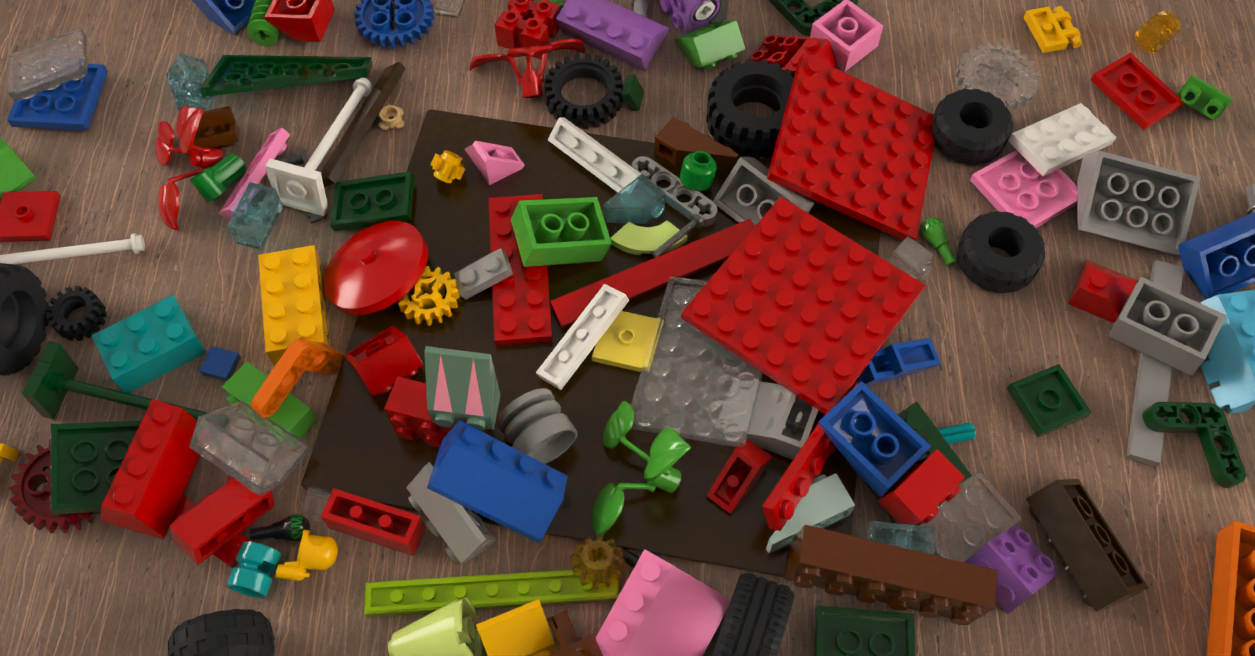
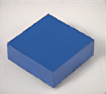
(220, 364)

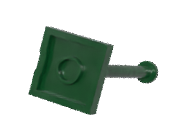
(55, 377)

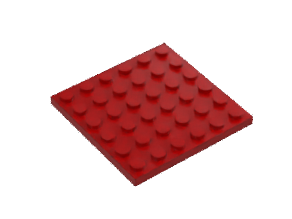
(854, 148)
(803, 304)

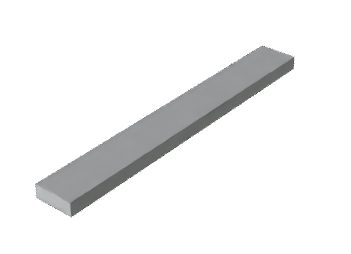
(1152, 382)

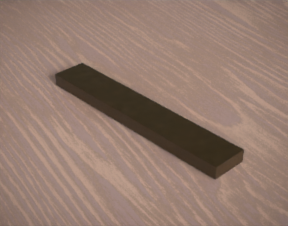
(361, 124)

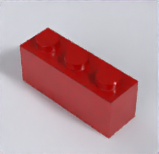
(219, 519)
(373, 522)

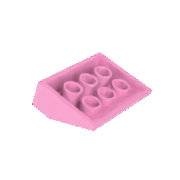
(661, 613)

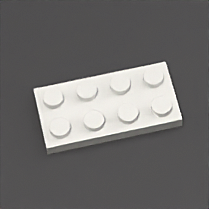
(1061, 139)

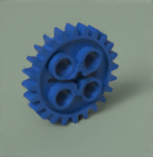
(376, 18)

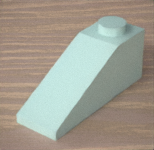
(822, 506)

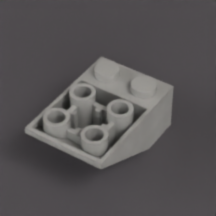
(780, 420)

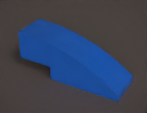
(900, 361)

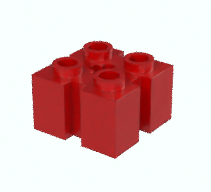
(527, 24)

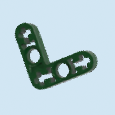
(806, 13)
(1215, 426)

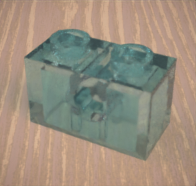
(255, 216)
(904, 535)

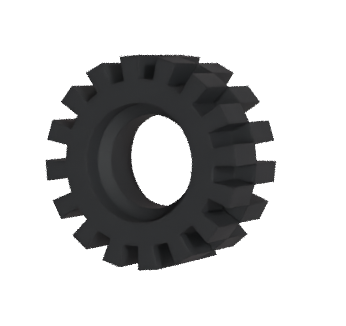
(66, 304)

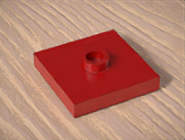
(28, 215)

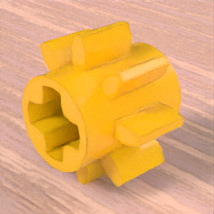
(447, 166)

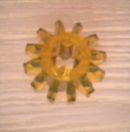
(1158, 31)
(599, 571)

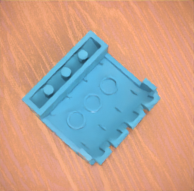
(1233, 352)

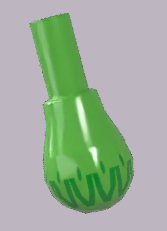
(934, 233)

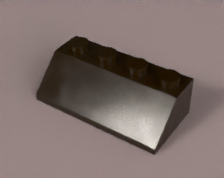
(1086, 544)

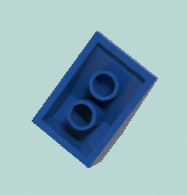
(873, 438)

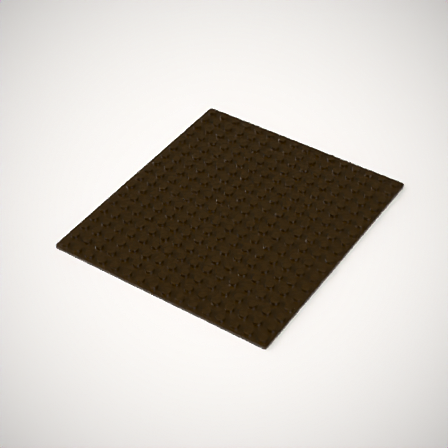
(367, 458)

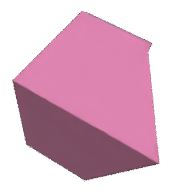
(494, 160)

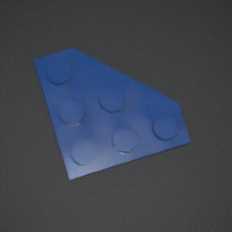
(64, 107)

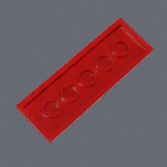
(523, 298)

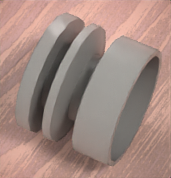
(537, 426)

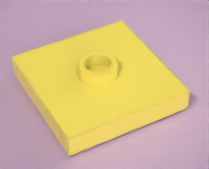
(625, 341)

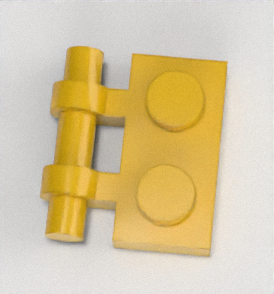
(1047, 28)

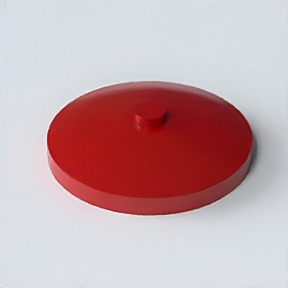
(375, 268)

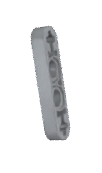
(676, 188)

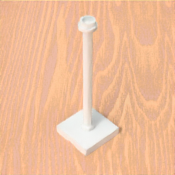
(303, 186)
(136, 243)

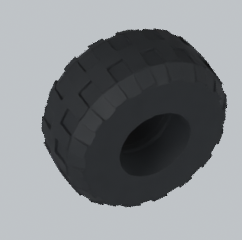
(973, 108)
(995, 271)
(223, 634)

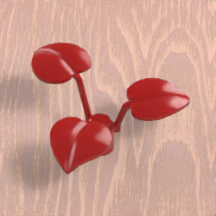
(530, 80)
(201, 158)

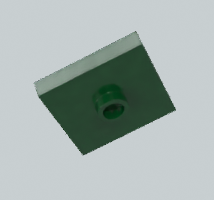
(1048, 400)

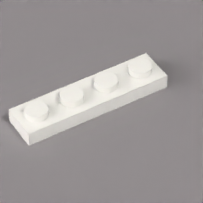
(592, 155)
(582, 336)

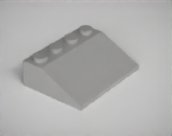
(1135, 201)

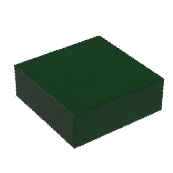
(632, 92)

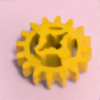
(427, 297)

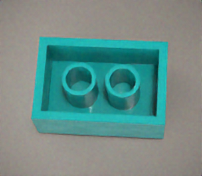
(148, 344)

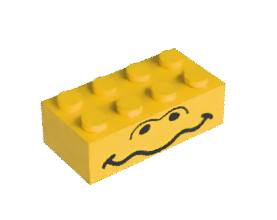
(292, 299)

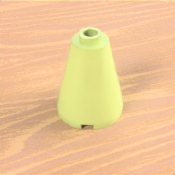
(440, 633)

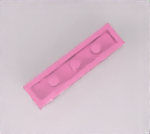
(273, 147)

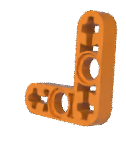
(298, 357)

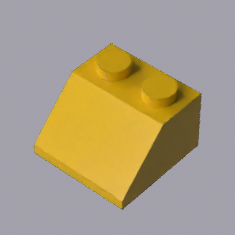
(518, 632)

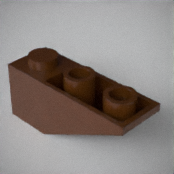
(680, 139)

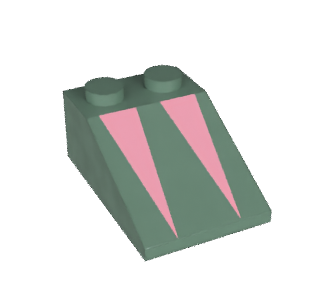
(461, 388)

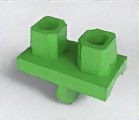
(1204, 97)

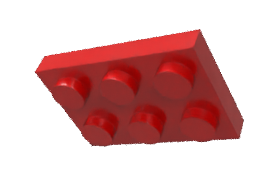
(1137, 91)

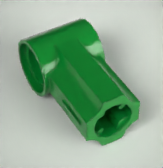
(214, 180)

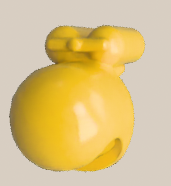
(314, 554)

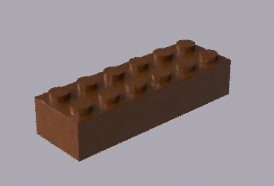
(891, 575)

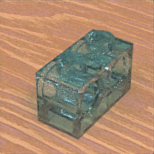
(185, 80)

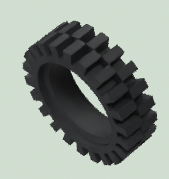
(584, 68)

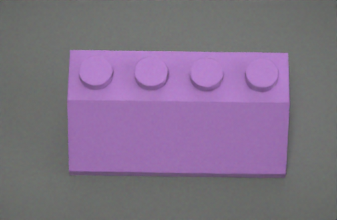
(613, 30)

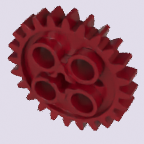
(35, 504)

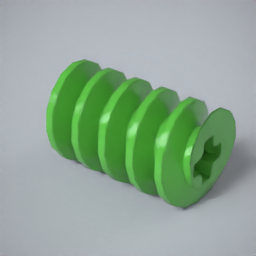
(258, 28)

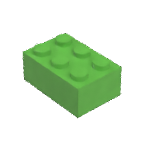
(560, 231)

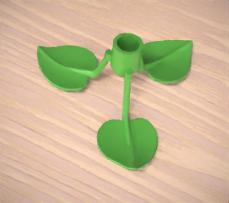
(664, 452)

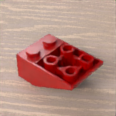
(789, 49)

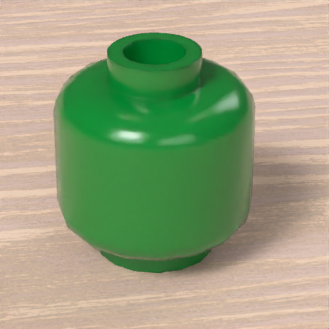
(698, 171)

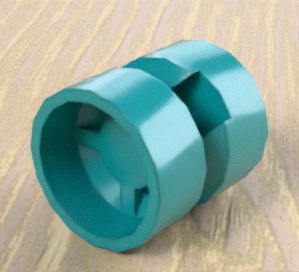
(254, 567)

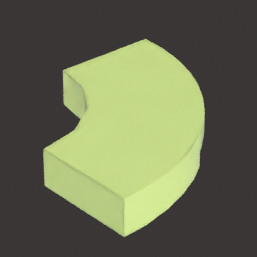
(645, 240)

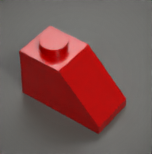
(739, 475)

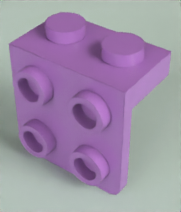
(1019, 566)

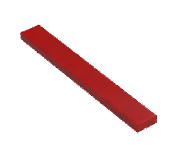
(657, 271)

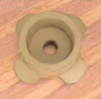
(391, 117)

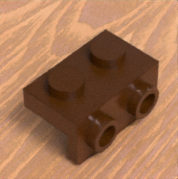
(217, 128)

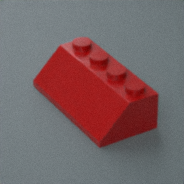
(153, 472)

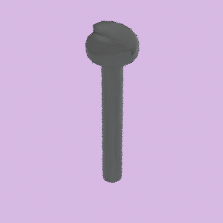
(696, 221)

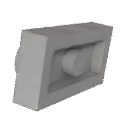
(483, 273)

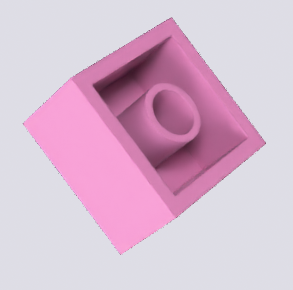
(850, 33)

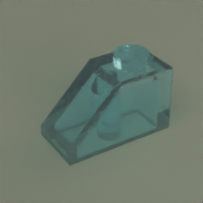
(635, 203)

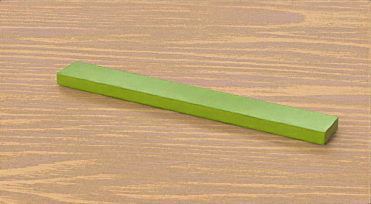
(483, 591)

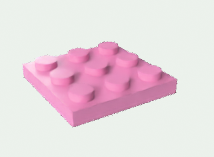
(1020, 189)

